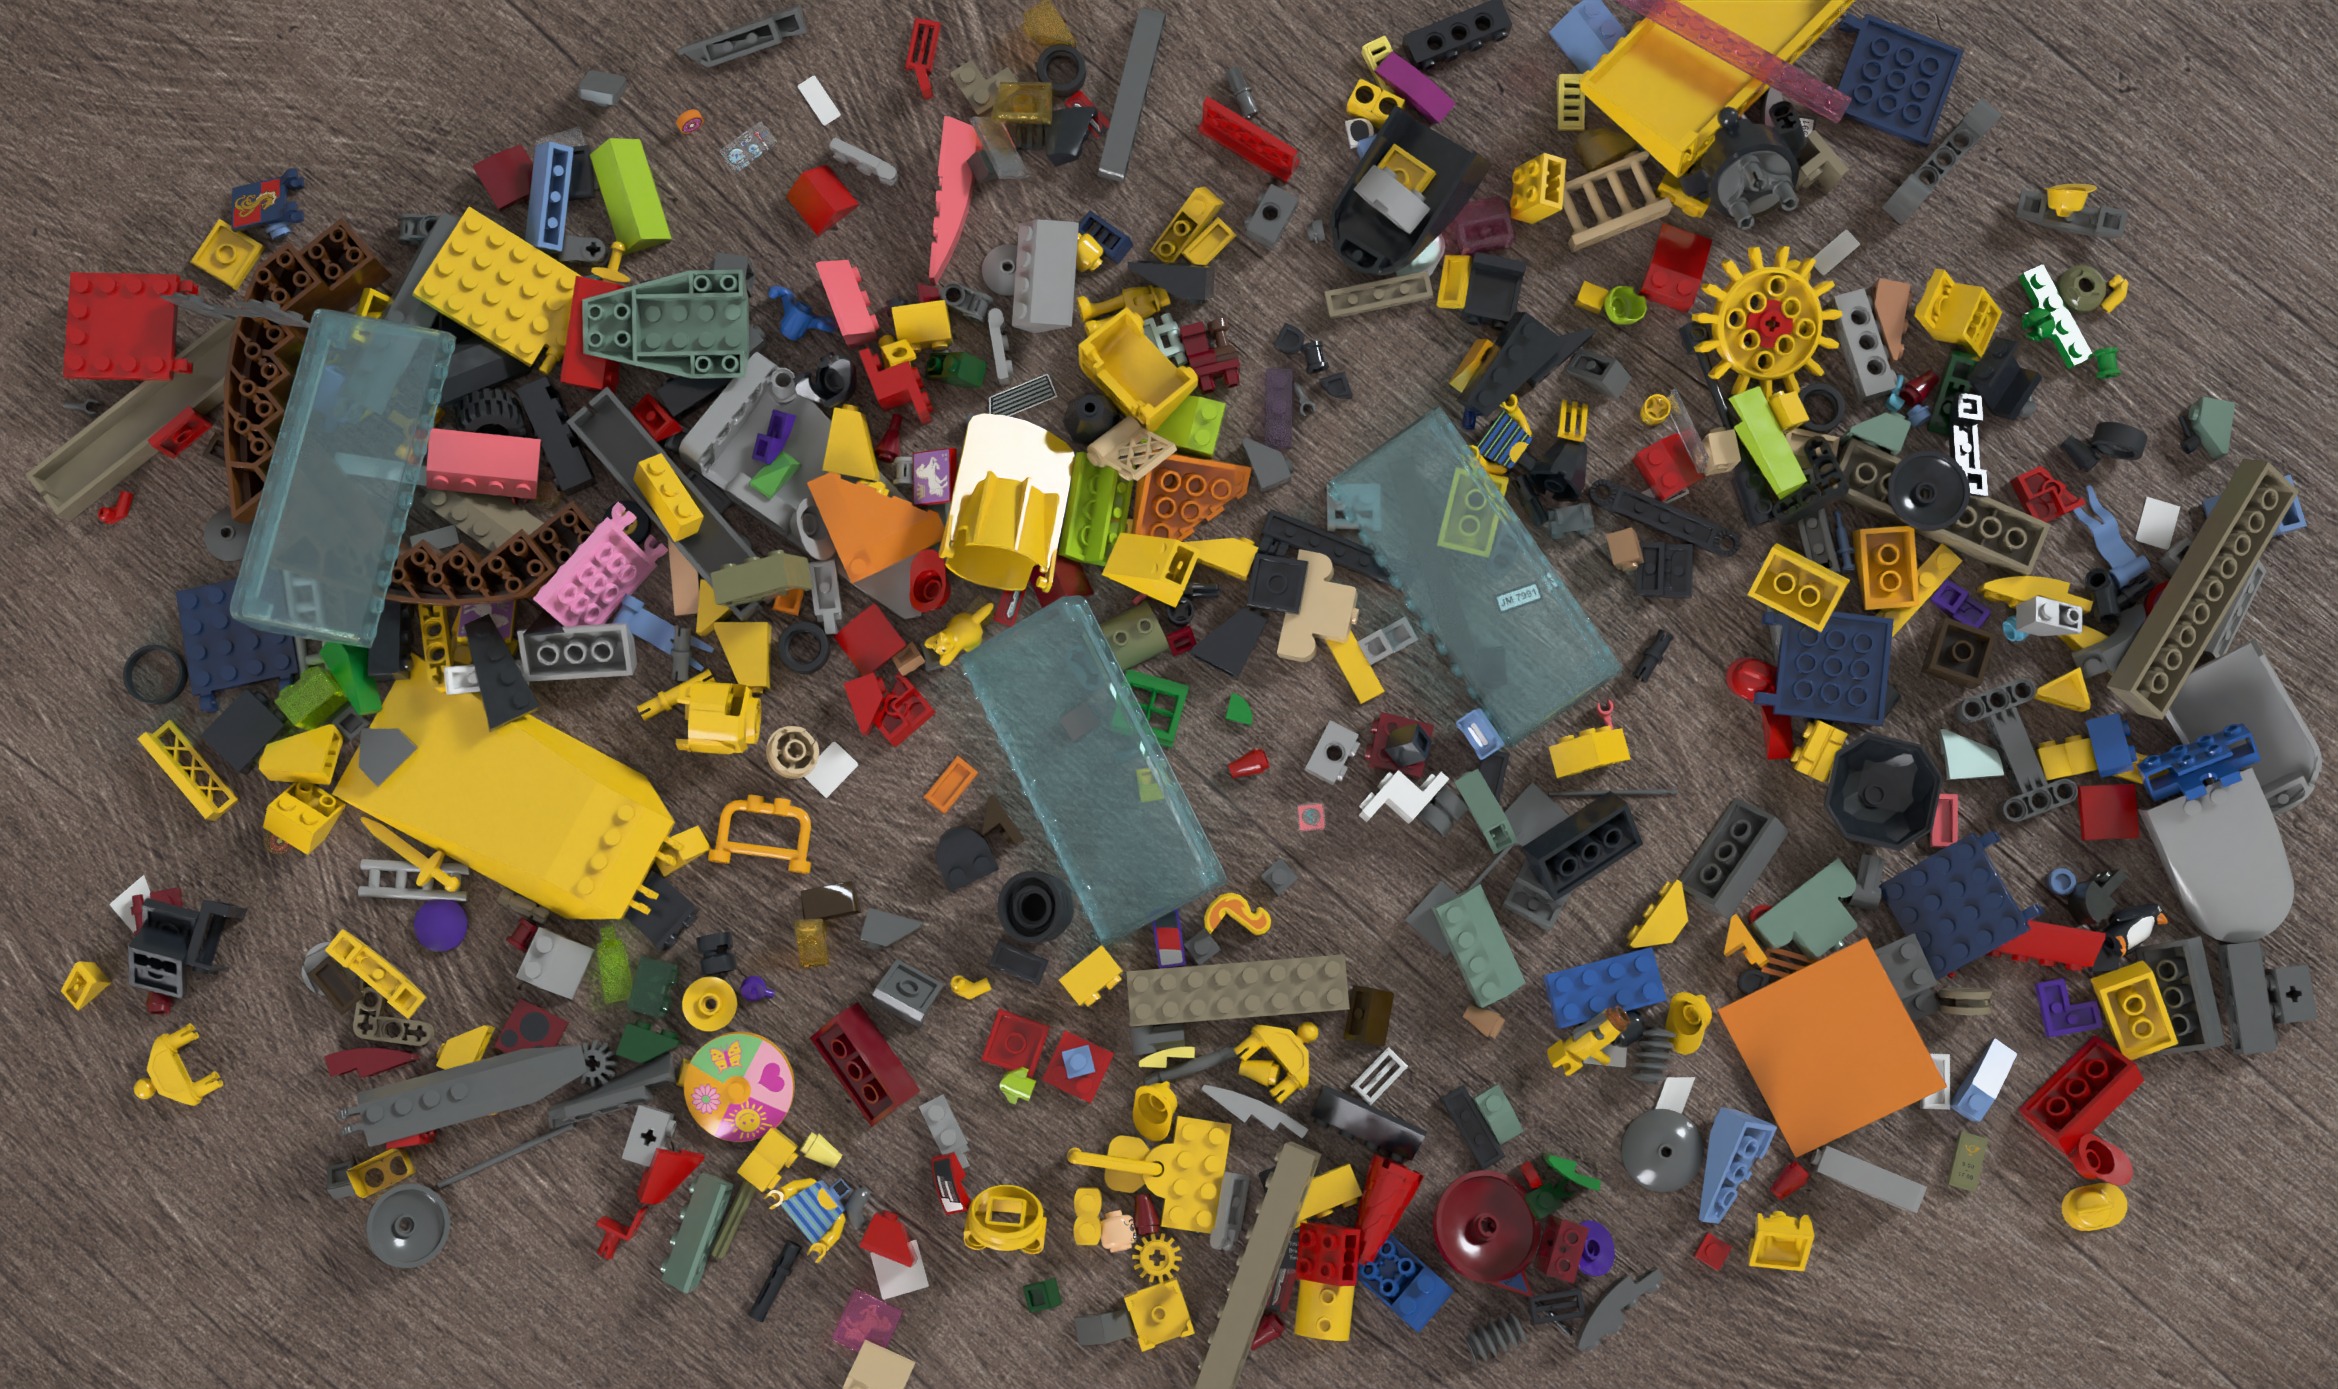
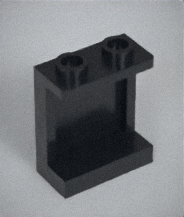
(1493, 290)
(245, 730)

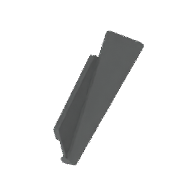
(746, 37)

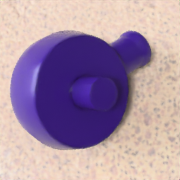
(754, 988)

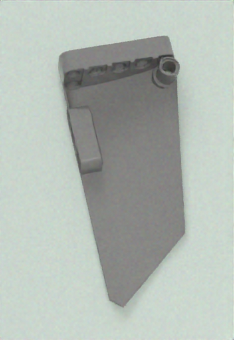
(723, 449)

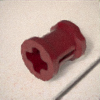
(523, 934)

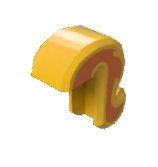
(1239, 910)

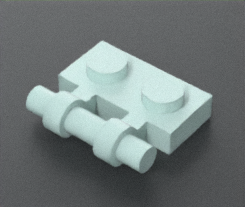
(1170, 329)

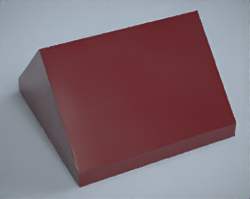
(1067, 581)

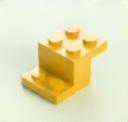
(1958, 313)

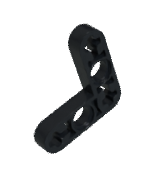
(1825, 482)

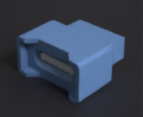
(1480, 733)

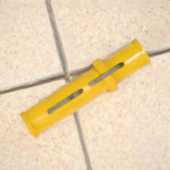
(669, 698)

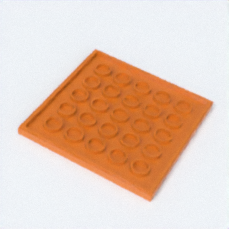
(1832, 1047)

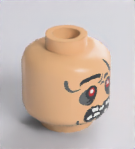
(1117, 1231)

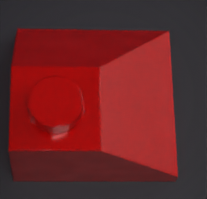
(889, 1239)

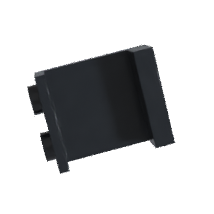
(2002, 381)
(668, 912)

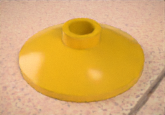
(696, 999)

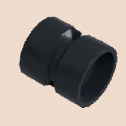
(722, 961)

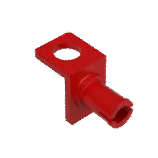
(616, 1231)

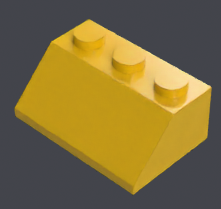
(1798, 587)

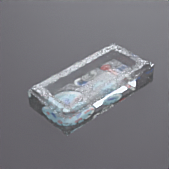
(748, 147)

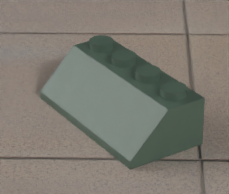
(1478, 946)
(697, 1233)

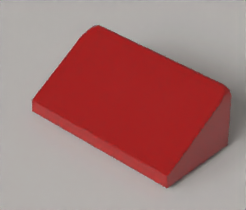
(655, 418)

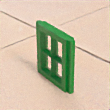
(1165, 687)

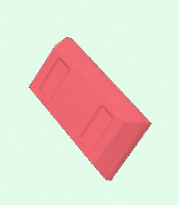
(1946, 822)

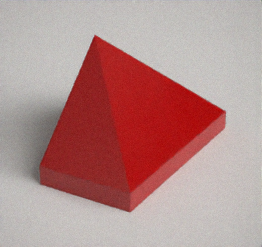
(1777, 734)

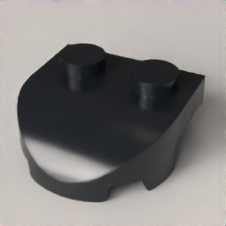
(963, 857)

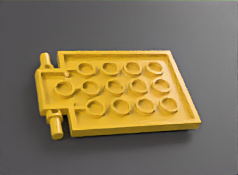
(501, 290)

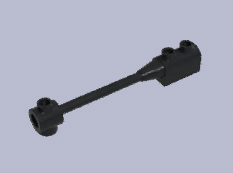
(1748, 479)

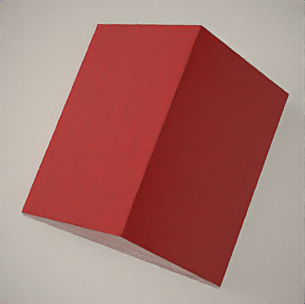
(821, 199)

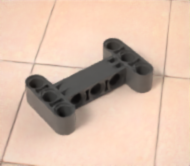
(1967, 132)
(2015, 751)

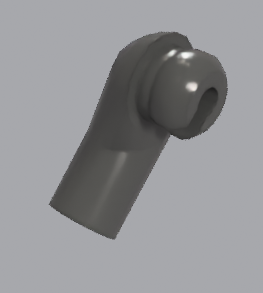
(855, 1205)

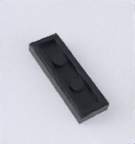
(1472, 1127)

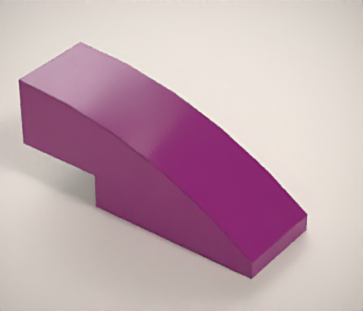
(1414, 88)

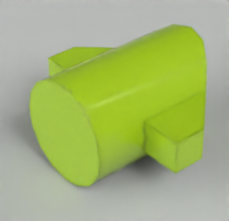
(1017, 1085)

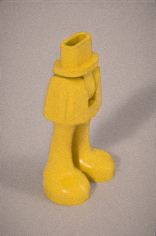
(1141, 300)

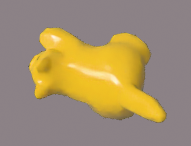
(960, 633)

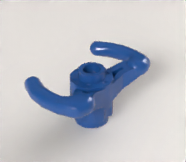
(799, 315)

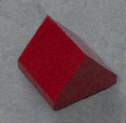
(1181, 640)

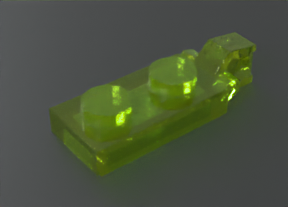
(613, 967)

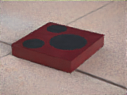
(530, 1028)

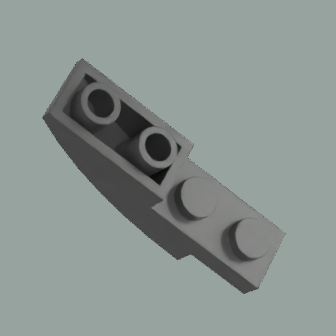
(1605, 1313)

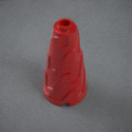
(1384, 1199)

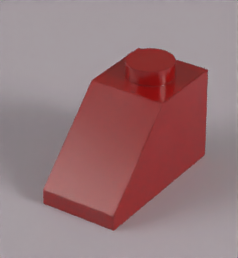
(866, 699)

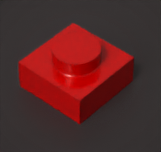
(1712, 1251)

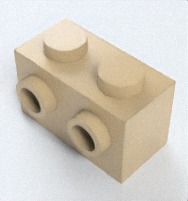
(1722, 451)

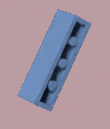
(549, 197)

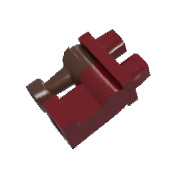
(1212, 362)

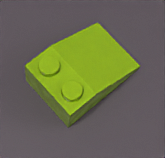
(1194, 426)

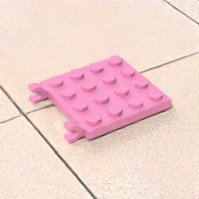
(599, 573)

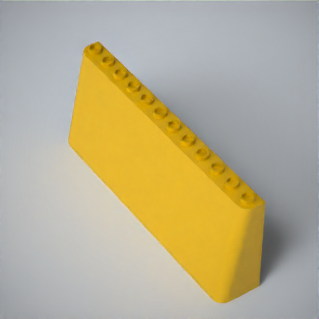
(1672, 90)

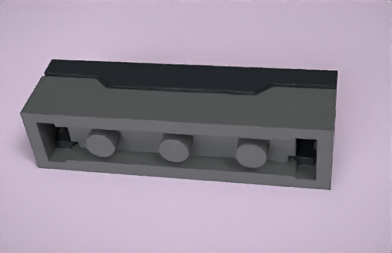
(1817, 533)

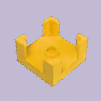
(1159, 1313)

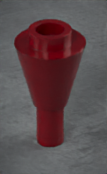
(890, 443)

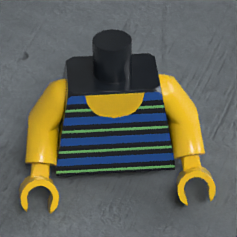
(1506, 442)

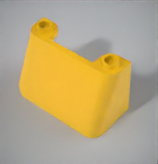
(1135, 371)

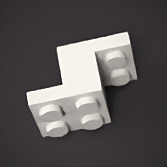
(1402, 795)

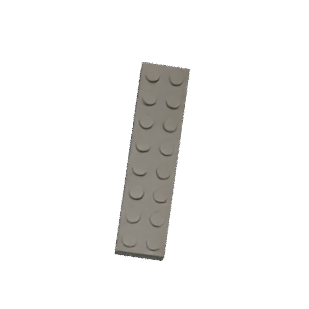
(1984, 531)
(1237, 990)

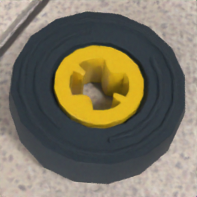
(641, 525)

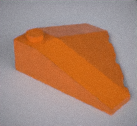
(1184, 493)
(871, 527)

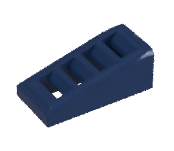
(1117, 246)

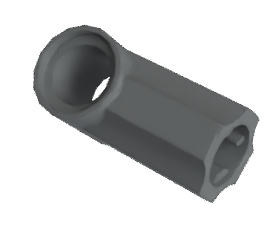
(1867, 879)
(1150, 1038)

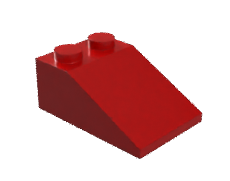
(1675, 268)

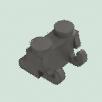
(1570, 518)

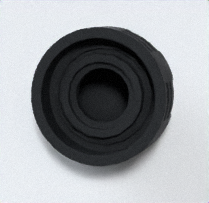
(1035, 907)

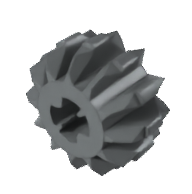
(605, 1063)

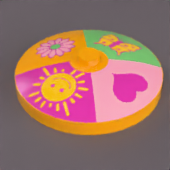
(739, 1086)

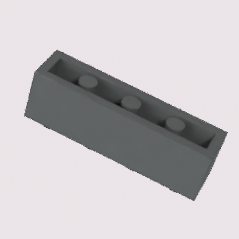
(2247, 998)

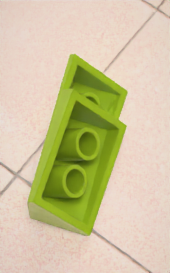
(630, 194)
(1767, 442)

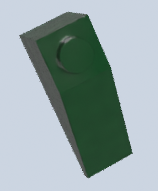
(1953, 380)

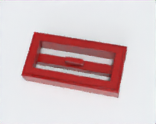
(933, 46)

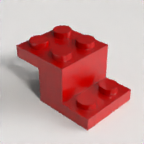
(897, 385)

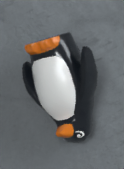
(2131, 927)

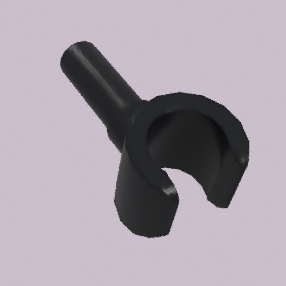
(2192, 440)

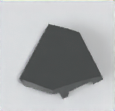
(383, 752)

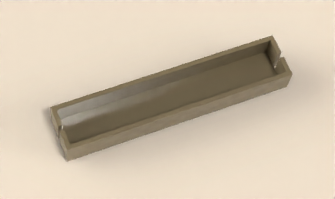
(118, 438)

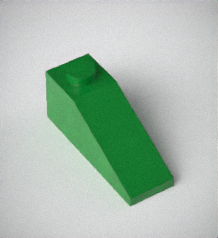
(350, 670)

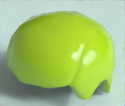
(1624, 305)

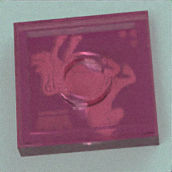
(866, 1319)

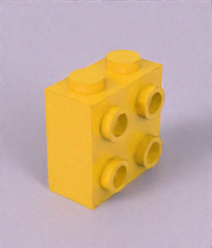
(1538, 188)

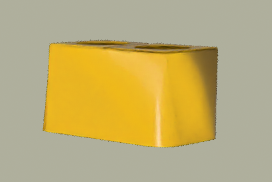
(1362, 110)
(357, 1176)

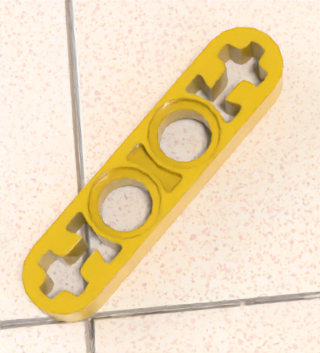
(432, 643)

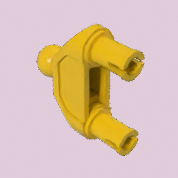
(1287, 1051)
(169, 1073)

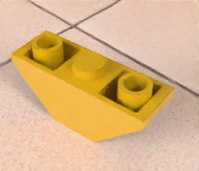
(1661, 920)

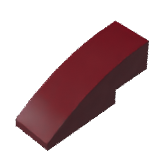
(367, 1061)

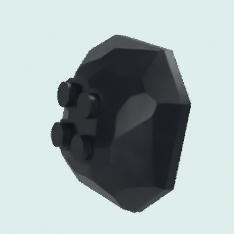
(1883, 791)

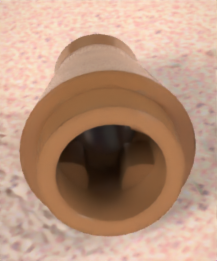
(1484, 1020)

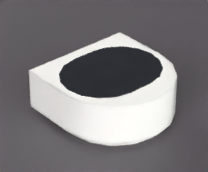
(1357, 130)

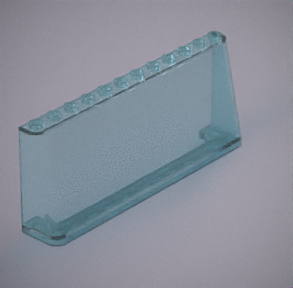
(342, 478)
(1474, 576)
(1108, 795)

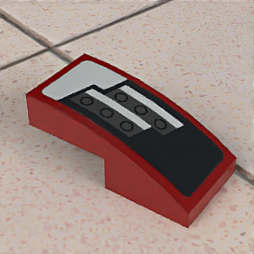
(947, 1178)

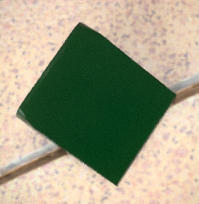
(1042, 1295)

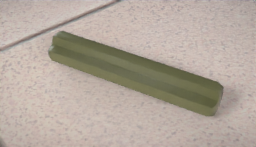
(733, 1219)

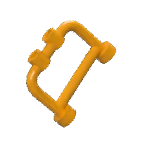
(756, 805)

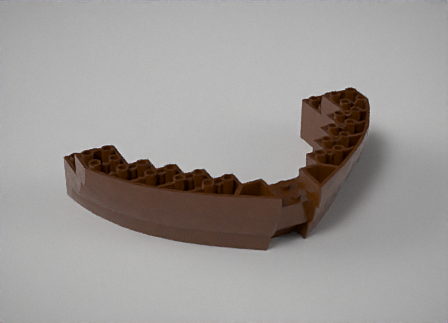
(256, 393)

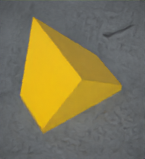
(2066, 691)

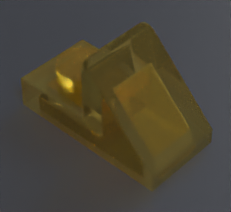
(812, 942)

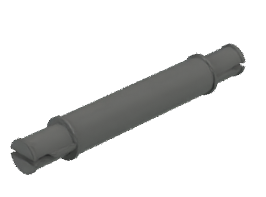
(1192, 1066)

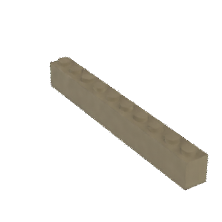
(1257, 1267)

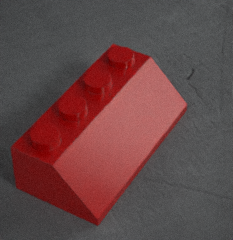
(579, 368)
(2054, 945)
(2081, 1094)

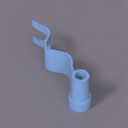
(2110, 544)
(653, 628)

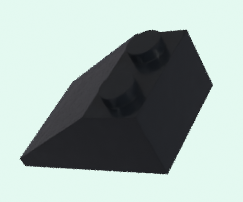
(1182, 280)

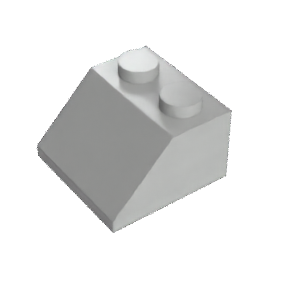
(555, 963)

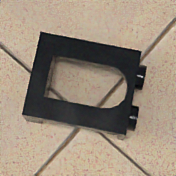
(220, 910)

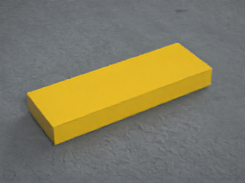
(1356, 669)

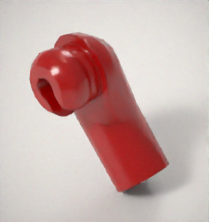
(118, 511)

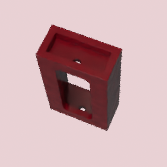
(1564, 1255)

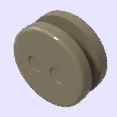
(1968, 1001)

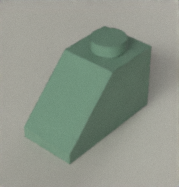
(2212, 423)
(1498, 1113)

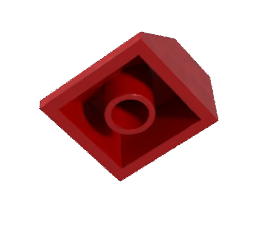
(1667, 467)

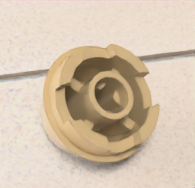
(792, 752)

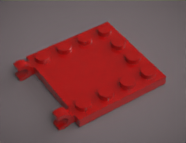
(123, 327)

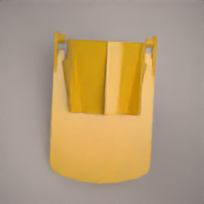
(1007, 503)

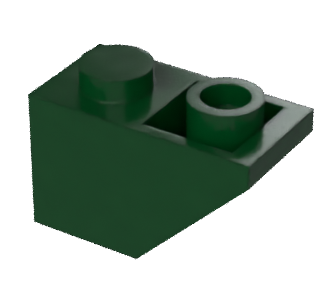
(956, 369)
(645, 1045)

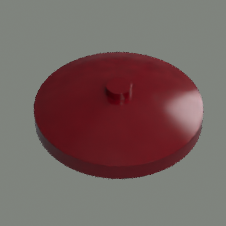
(1485, 1227)

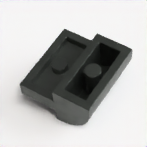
(2091, 899)

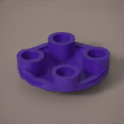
(440, 924)

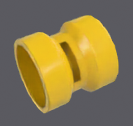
(1657, 405)

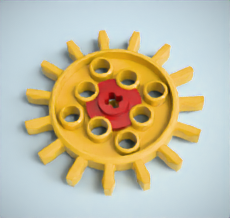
(1771, 308)

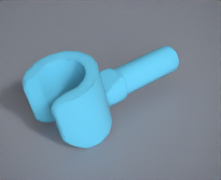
(1894, 402)

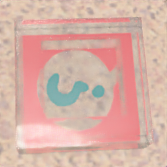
(1311, 817)

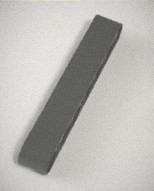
(1131, 95)

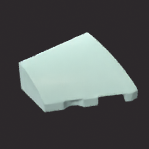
(1968, 758)

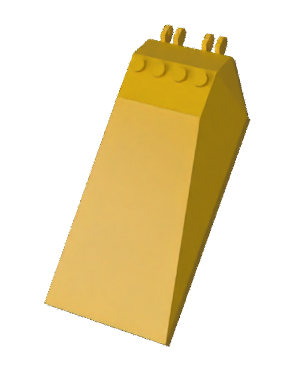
(517, 802)

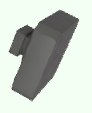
(602, 88)

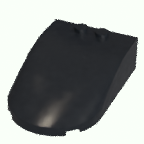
(1371, 240)

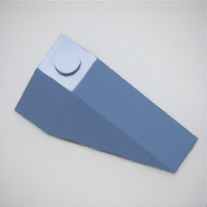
(1732, 1150)

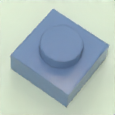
(1078, 1061)

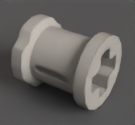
(902, 463)

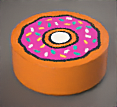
(689, 121)

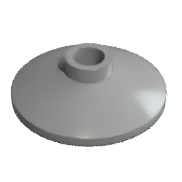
(994, 276)

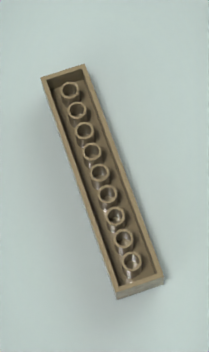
(2202, 588)

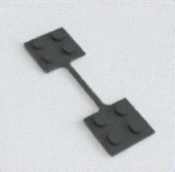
(254, 308)
(1529, 818)

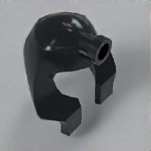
(834, 381)

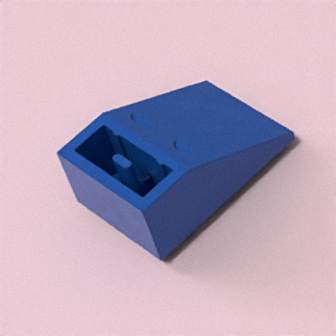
(1404, 1283)

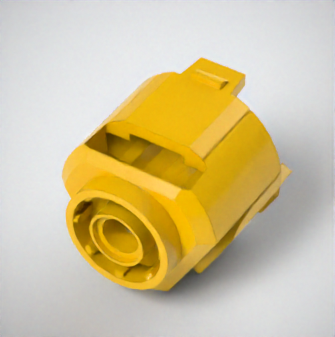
(719, 717)

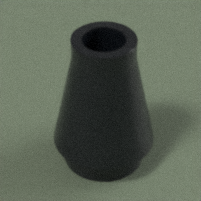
(2082, 454)

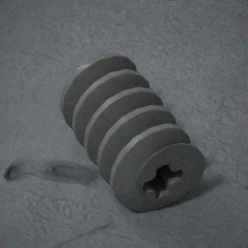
(1653, 1055)
(1494, 1337)

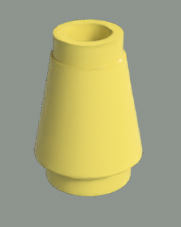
(820, 1150)

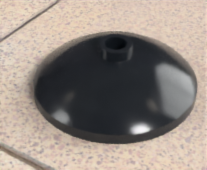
(1941, 480)

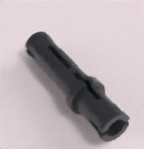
(780, 1270)

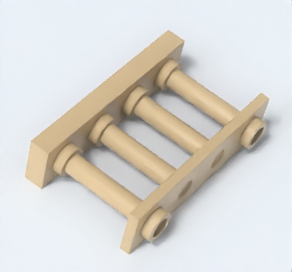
(1629, 218)

